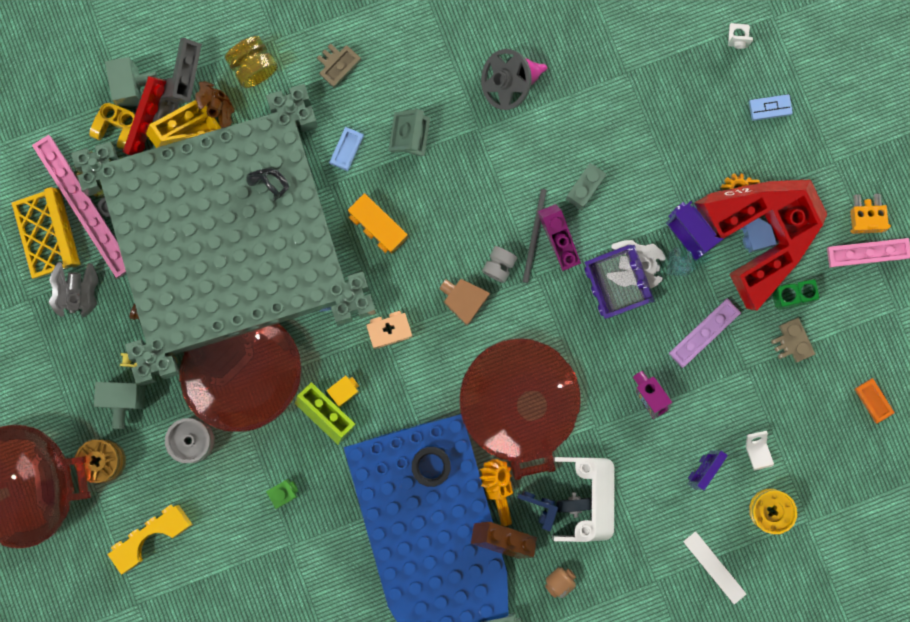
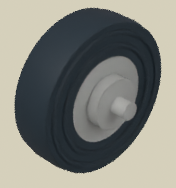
(574, 505)

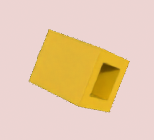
(343, 390)

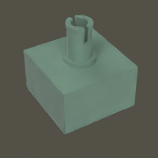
(126, 82)
(119, 398)

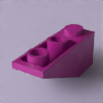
(559, 236)

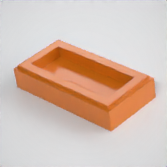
(874, 400)

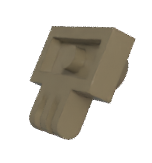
(338, 64)
(793, 341)

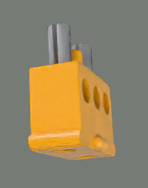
(866, 223)

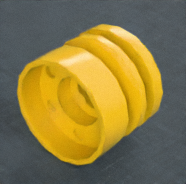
(783, 505)

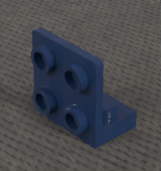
(546, 517)

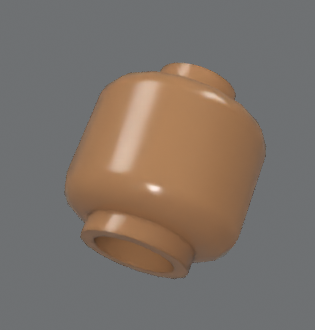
(560, 582)

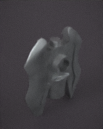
(73, 293)

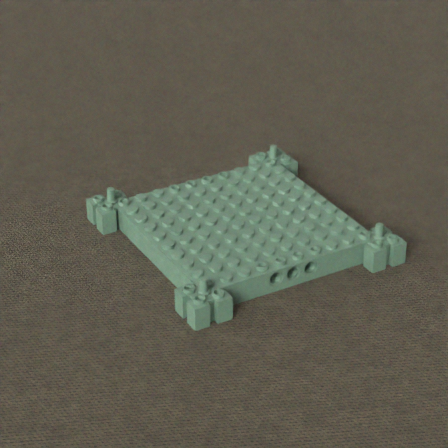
(210, 249)

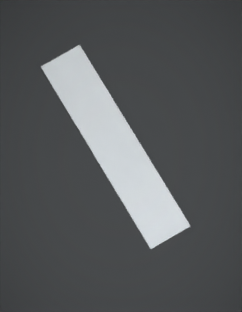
(714, 567)

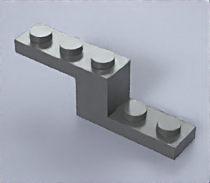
(180, 86)

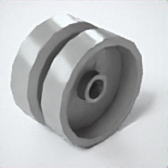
(183, 451)

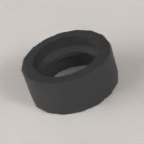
(446, 466)

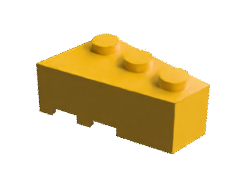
(181, 125)

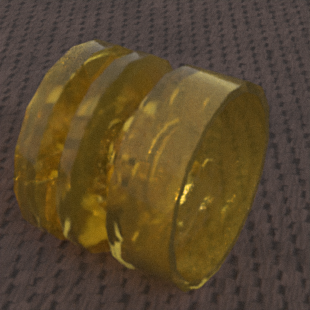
(251, 61)

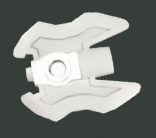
(648, 256)

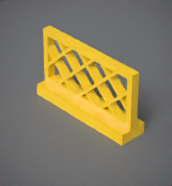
(59, 224)

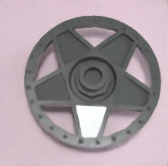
(506, 79)

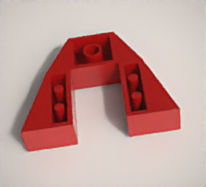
(795, 218)

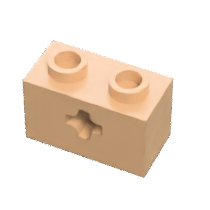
(380, 338)

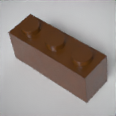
(503, 540)

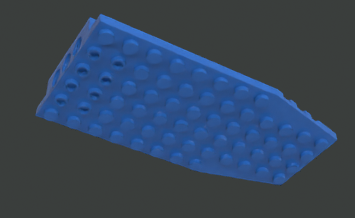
(425, 531)

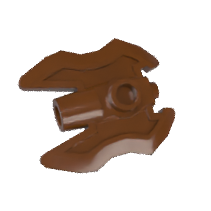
(217, 103)

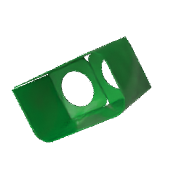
(781, 304)

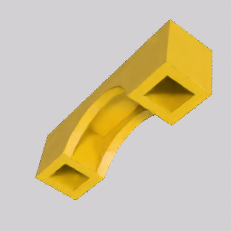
(129, 554)

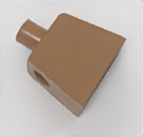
(464, 299)

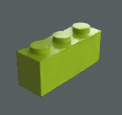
(324, 413)

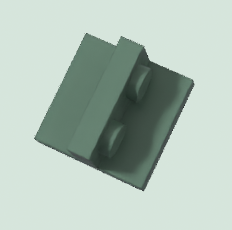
(409, 132)

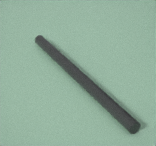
(534, 236)

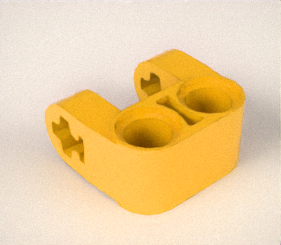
(118, 120)

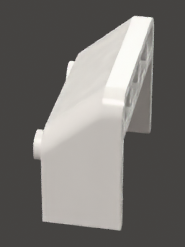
(602, 524)

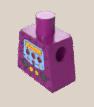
(656, 402)

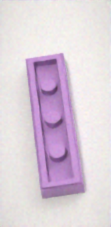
(704, 333)

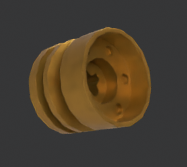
(111, 463)

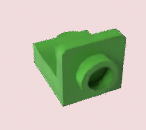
(282, 493)

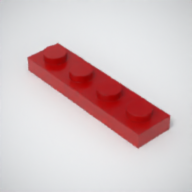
(144, 115)

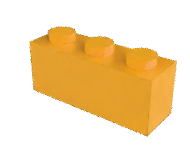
(377, 224)

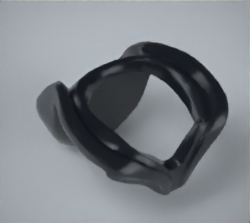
(255, 177)

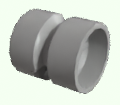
(500, 263)

